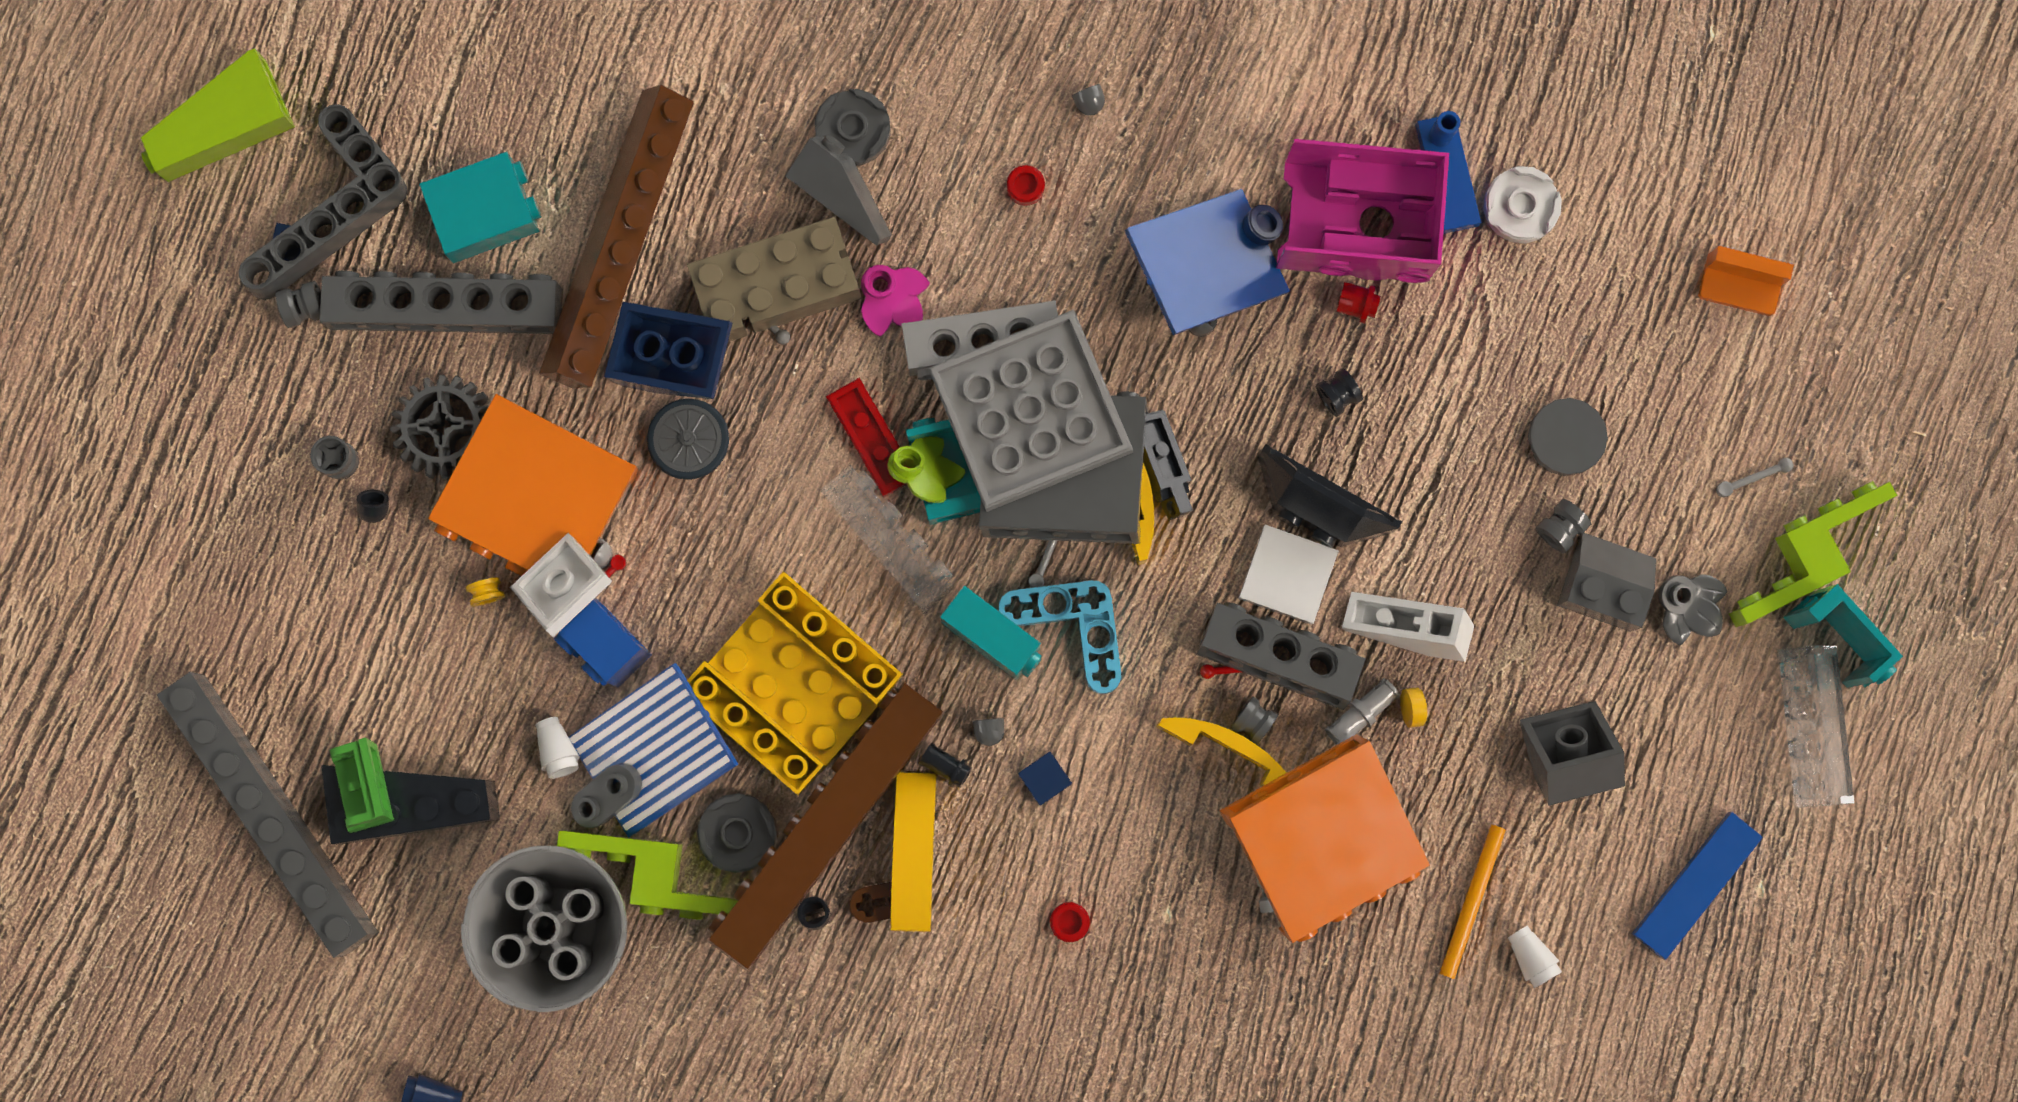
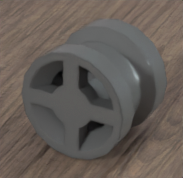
(1254, 720)

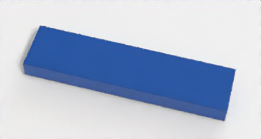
(1697, 885)

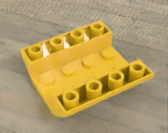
(793, 684)

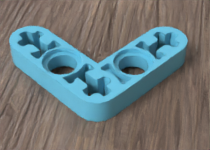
(1086, 618)

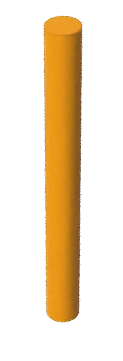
(1472, 901)

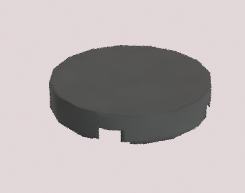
(857, 122)
(1567, 437)
(736, 832)

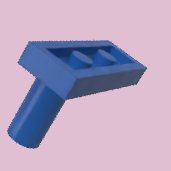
(1443, 135)

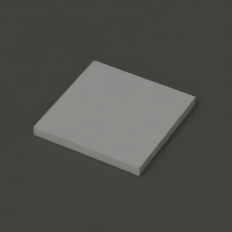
(1030, 410)

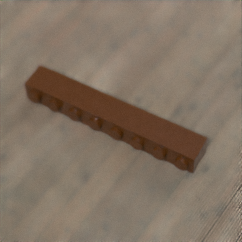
(616, 237)
(825, 827)

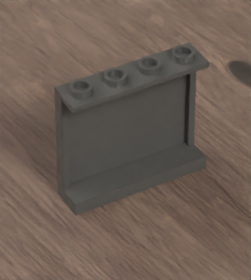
(1087, 507)

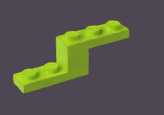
(1811, 553)
(654, 873)

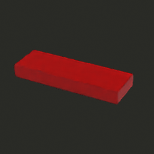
(867, 432)

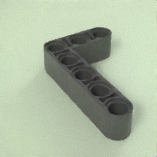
(331, 211)

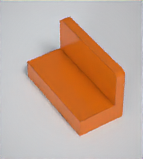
(1744, 280)

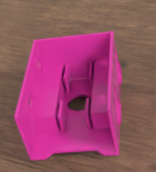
(1342, 180)

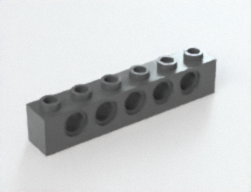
(343, 290)

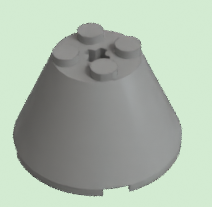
(510, 936)

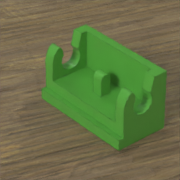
(362, 785)

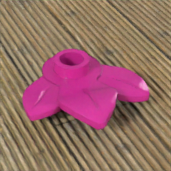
(895, 303)

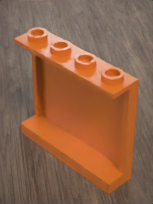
(528, 487)
(1326, 838)

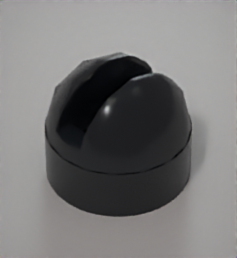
(372, 505)
(812, 906)

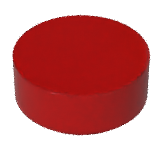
(1025, 185)
(1069, 922)

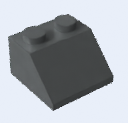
(1609, 583)
(1573, 753)

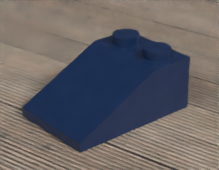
(667, 351)

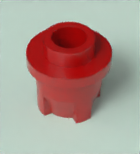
(1358, 301)

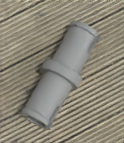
(1363, 712)

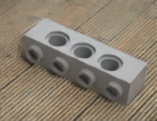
(961, 330)

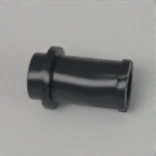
(946, 765)

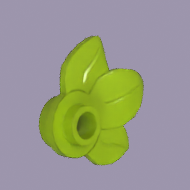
(928, 470)

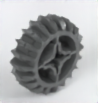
(442, 410)

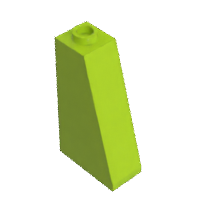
(218, 120)

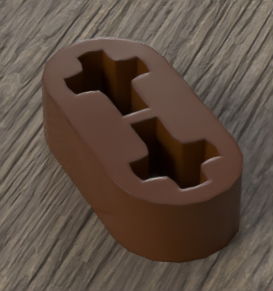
(876, 891)

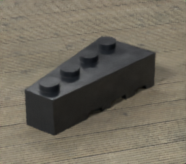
(417, 805)

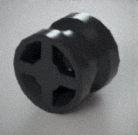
(1339, 392)

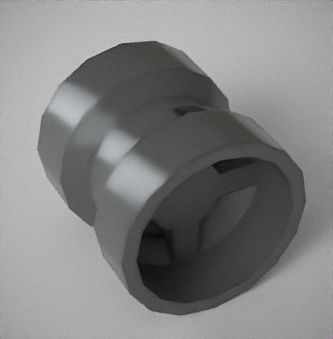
(299, 304)
(327, 453)
(1563, 526)

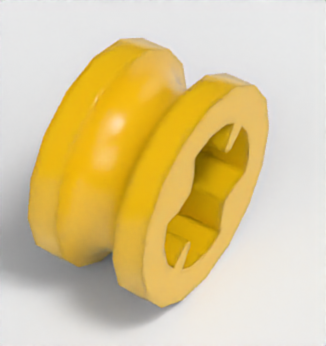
(485, 591)

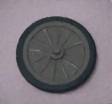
(688, 439)

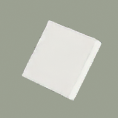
(1288, 574)
(560, 584)

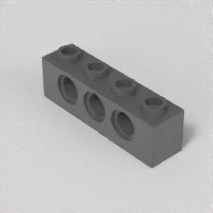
(1221, 646)

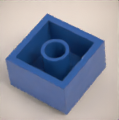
(604, 644)

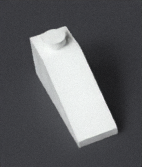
(1411, 625)

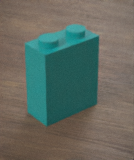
(481, 207)
(992, 634)

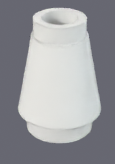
(556, 751)
(1533, 957)

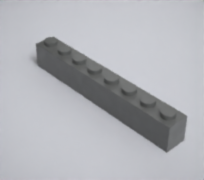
(268, 814)

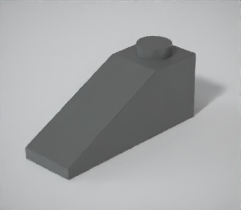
(837, 184)

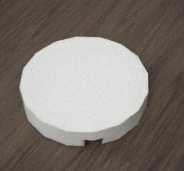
(1522, 205)

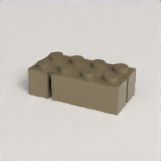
(776, 279)

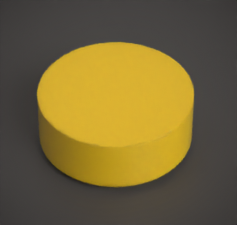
(1413, 707)

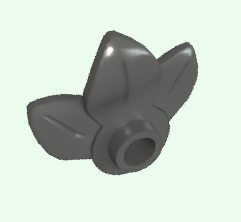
(1696, 609)

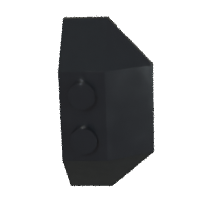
(1320, 504)

